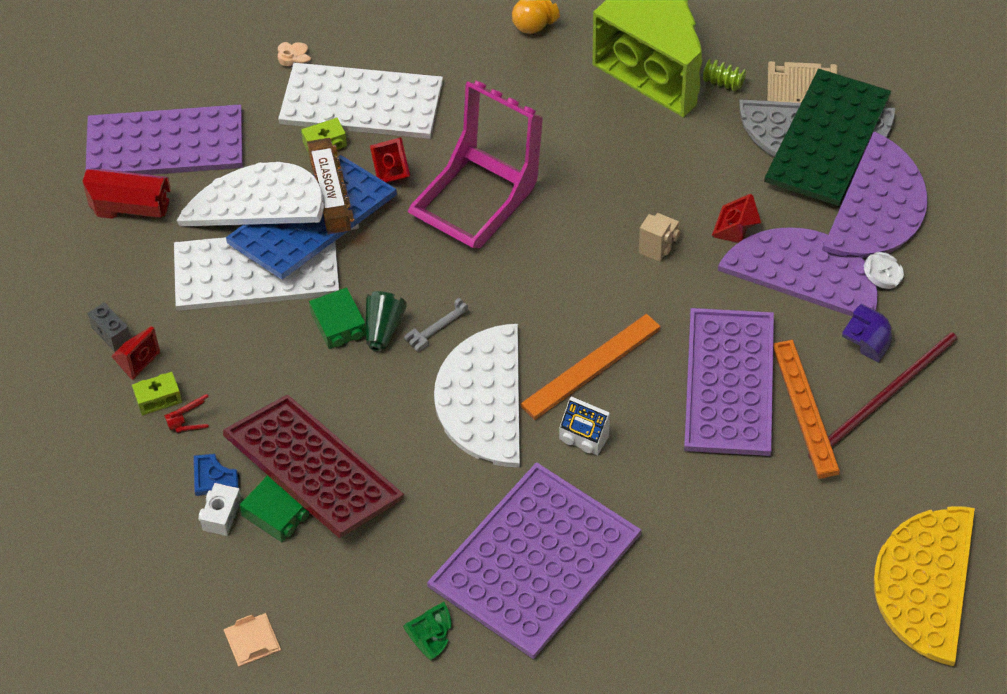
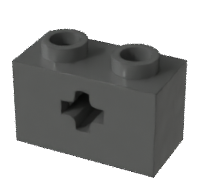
(109, 326)

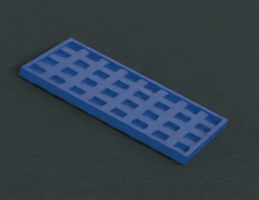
(288, 246)

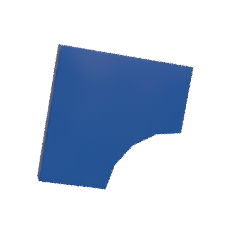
(210, 471)

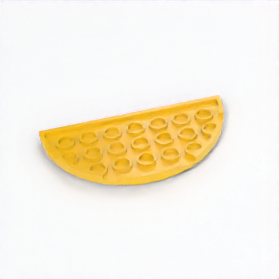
(923, 580)

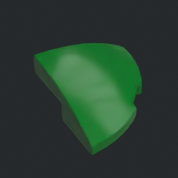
(430, 630)

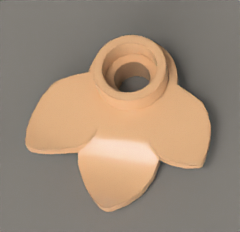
(292, 53)

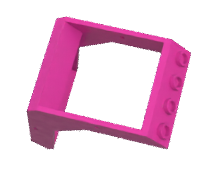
(467, 150)

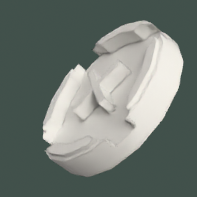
(883, 270)

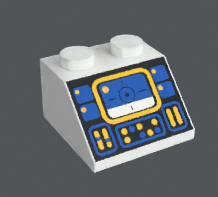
(584, 426)

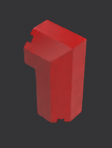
(125, 192)

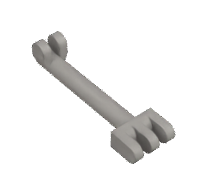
(419, 340)

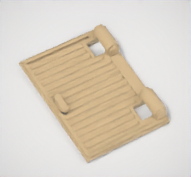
(792, 80)

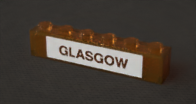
(325, 170)

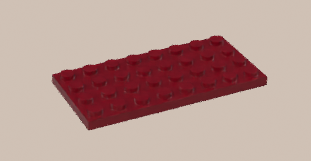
(313, 465)

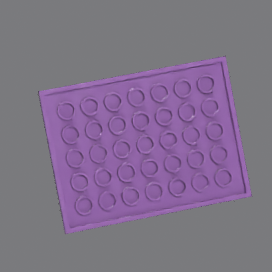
(534, 559)

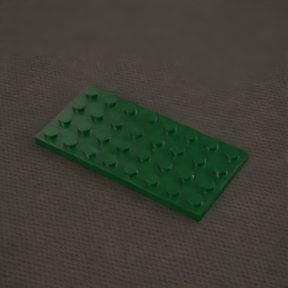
(828, 137)

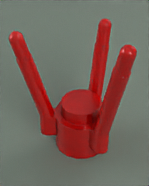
(175, 418)

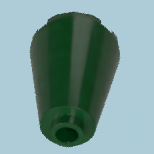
(382, 318)

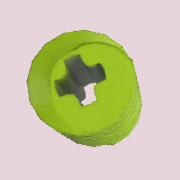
(723, 76)

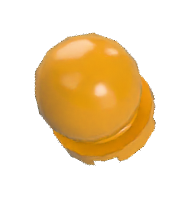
(532, 15)

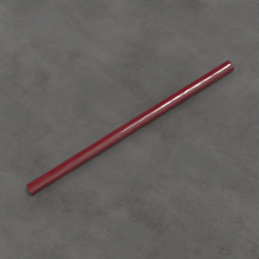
(891, 389)

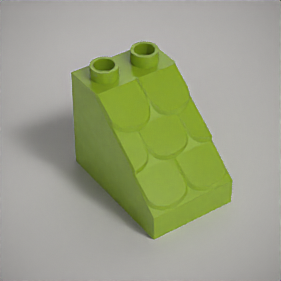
(650, 49)

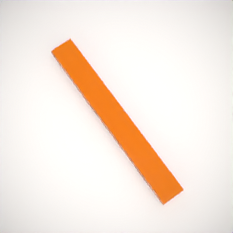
(590, 366)
(805, 409)

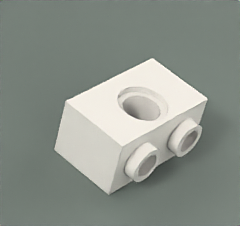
(220, 520)

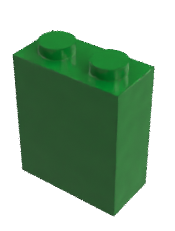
(337, 318)
(273, 510)

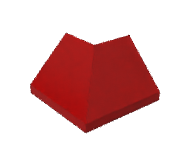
(390, 160)
(736, 219)
(137, 352)

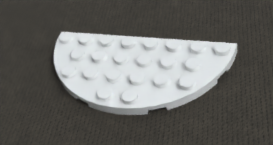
(257, 196)
(480, 395)

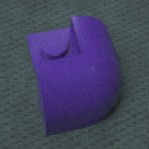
(869, 331)

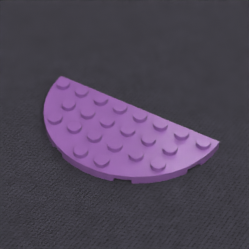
(881, 204)
(796, 265)

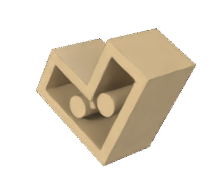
(657, 236)

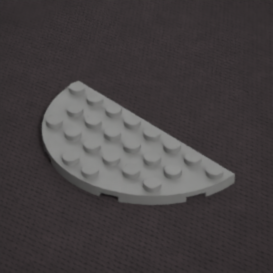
(770, 120)

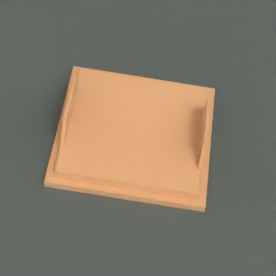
(252, 639)

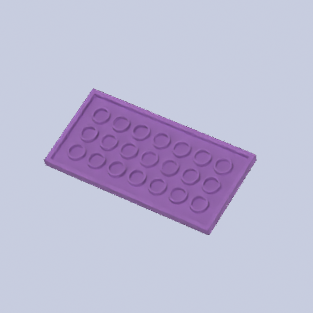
(166, 140)
(729, 382)

